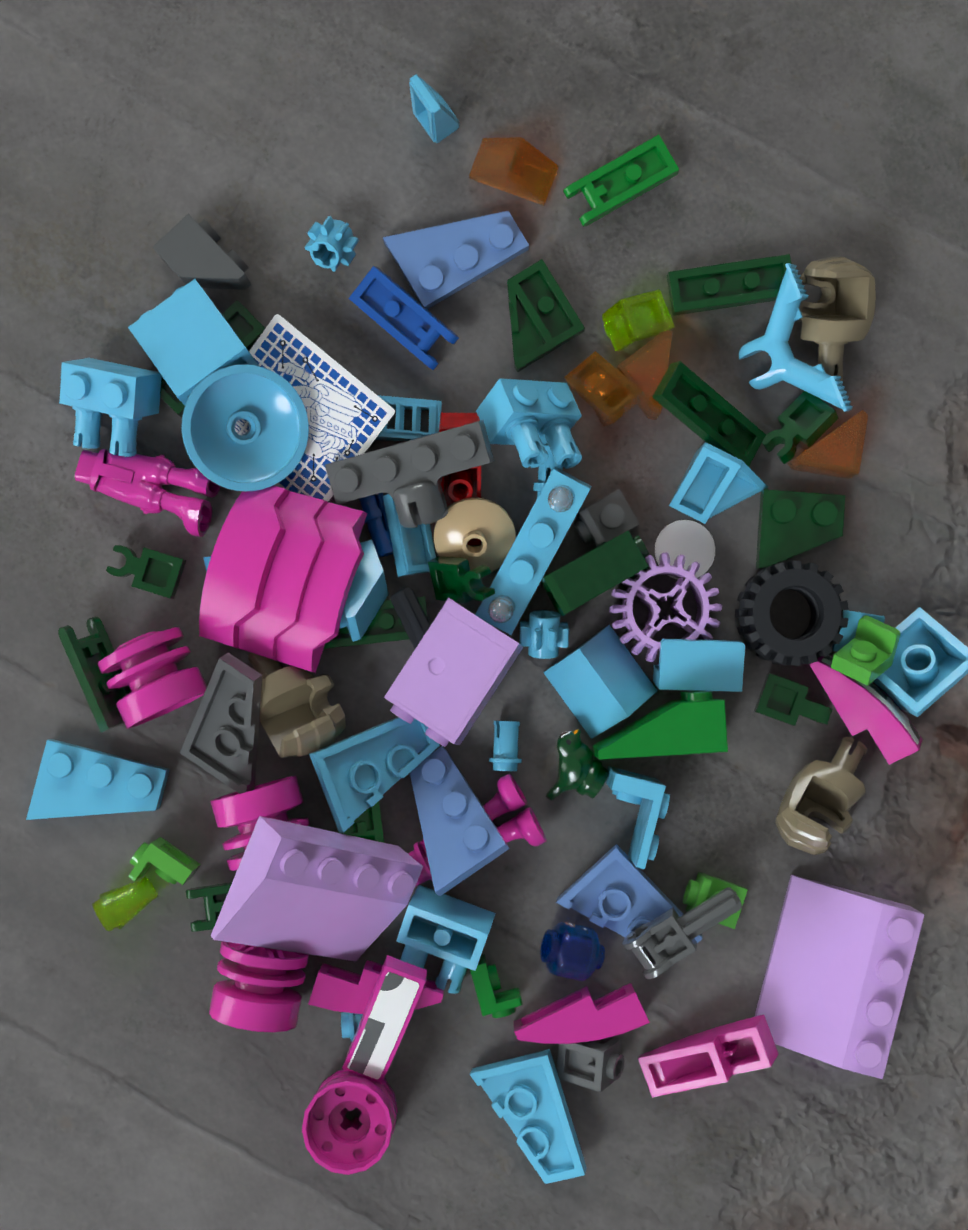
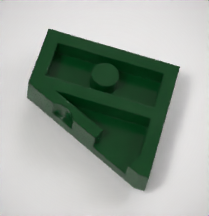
(539, 315)
(796, 523)

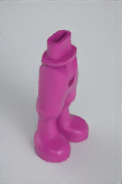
(140, 482)
(507, 799)

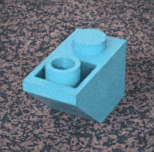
(365, 594)

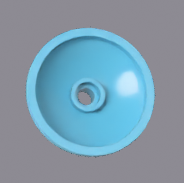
(275, 431)

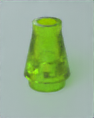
(123, 903)

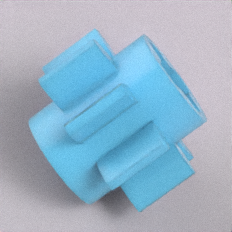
(331, 243)
(544, 634)

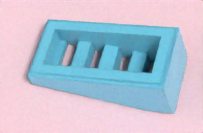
(432, 110)
(416, 406)

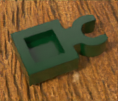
(802, 421)
(152, 571)
(456, 581)

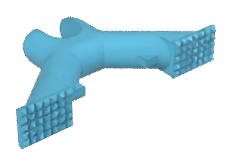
(775, 343)

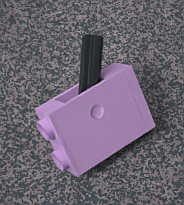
(451, 670)

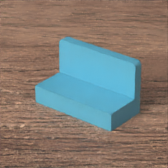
(700, 665)

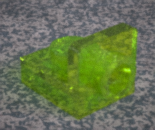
(637, 319)

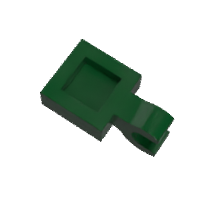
(786, 701)

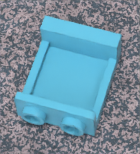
(189, 339)

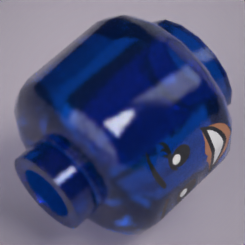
(572, 951)

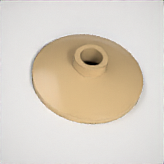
(480, 520)

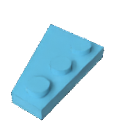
(93, 782)

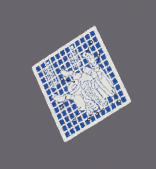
(339, 407)

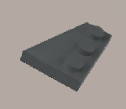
(227, 725)

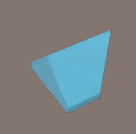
(714, 484)

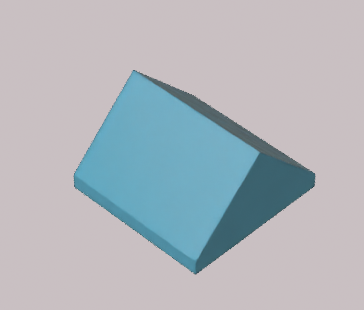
(924, 664)
(600, 682)

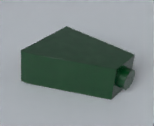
(595, 572)

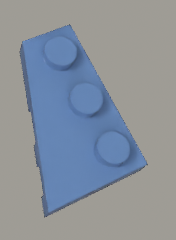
(455, 254)
(453, 822)
(617, 895)

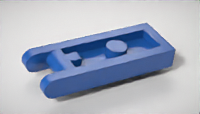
(400, 315)

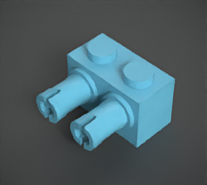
(112, 389)
(533, 417)
(446, 930)

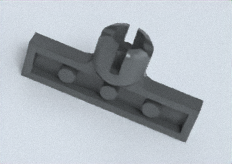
(412, 471)

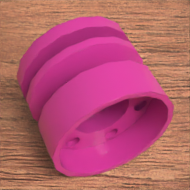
(152, 676)
(243, 810)
(258, 988)
(345, 1144)

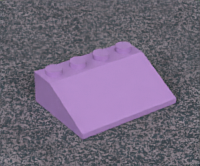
(315, 891)
(838, 974)

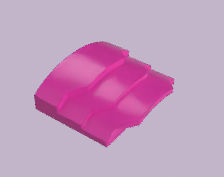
(281, 575)

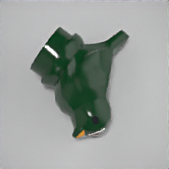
(577, 767)

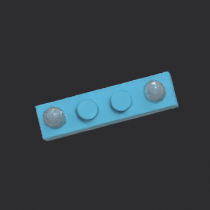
(533, 550)

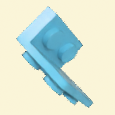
(653, 803)

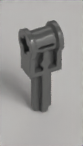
(672, 937)

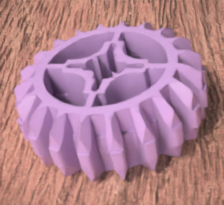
(648, 596)

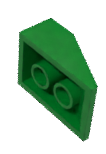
(675, 728)

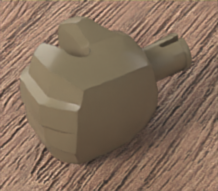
(843, 310)
(296, 708)
(821, 792)

